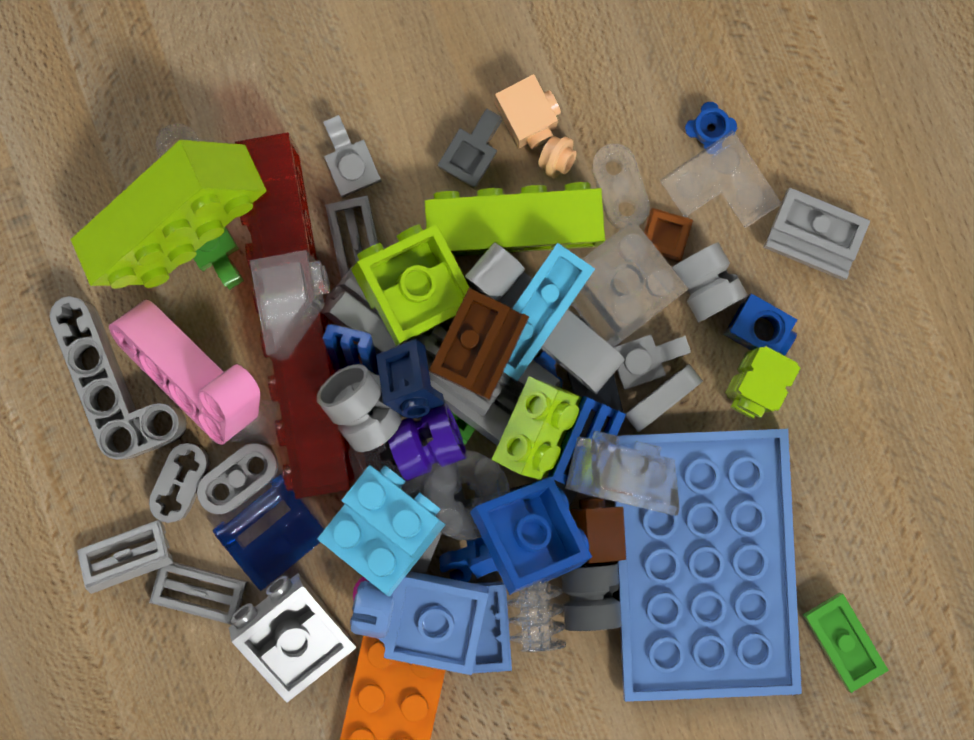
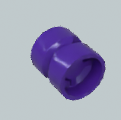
(412, 451)

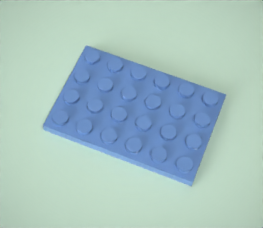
(715, 587)

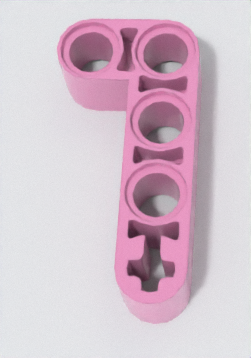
(212, 398)

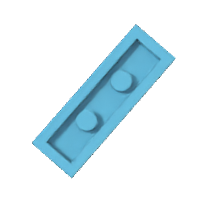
(546, 302)

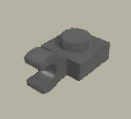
(470, 154)

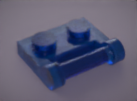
(277, 546)

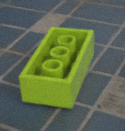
(168, 214)

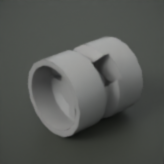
(709, 282)
(357, 406)

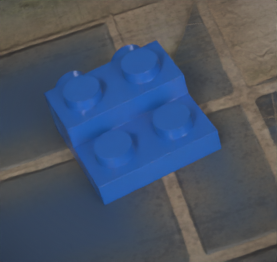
(531, 535)

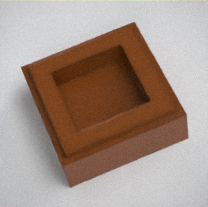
(668, 233)

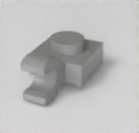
(350, 163)
(645, 360)

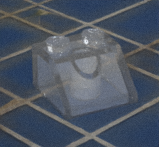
(288, 298)
(624, 474)

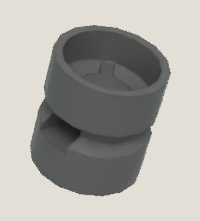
(591, 597)

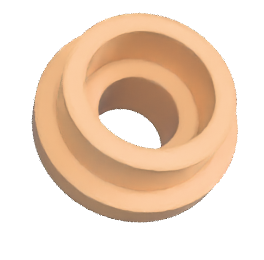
(557, 156)

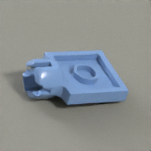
(424, 620)

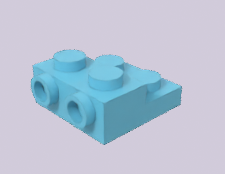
(382, 528)

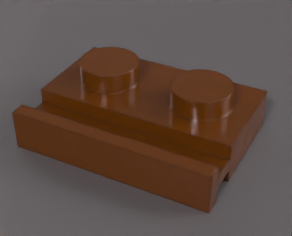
(479, 344)

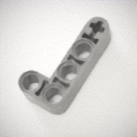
(571, 341)
(107, 374)

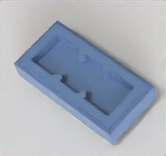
(493, 647)

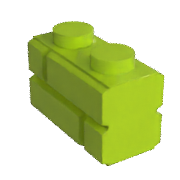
(761, 382)

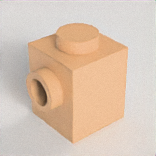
(528, 112)

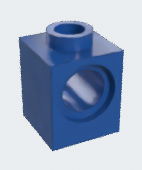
(742, 325)

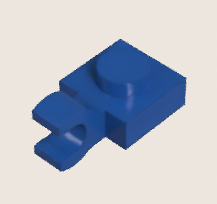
(468, 560)

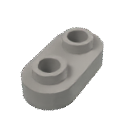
(238, 477)

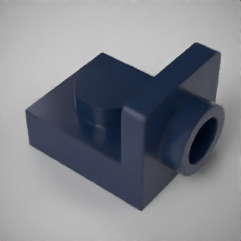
(407, 380)

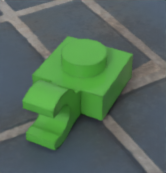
(216, 254)

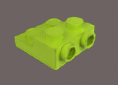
(411, 282)
(537, 429)

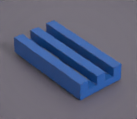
(343, 350)
(585, 406)

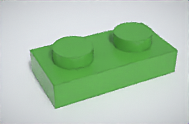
(845, 642)

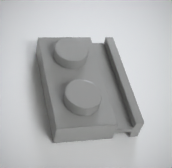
(816, 234)

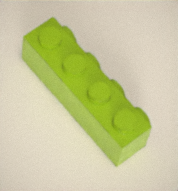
(519, 221)

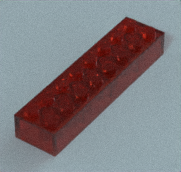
(281, 226)

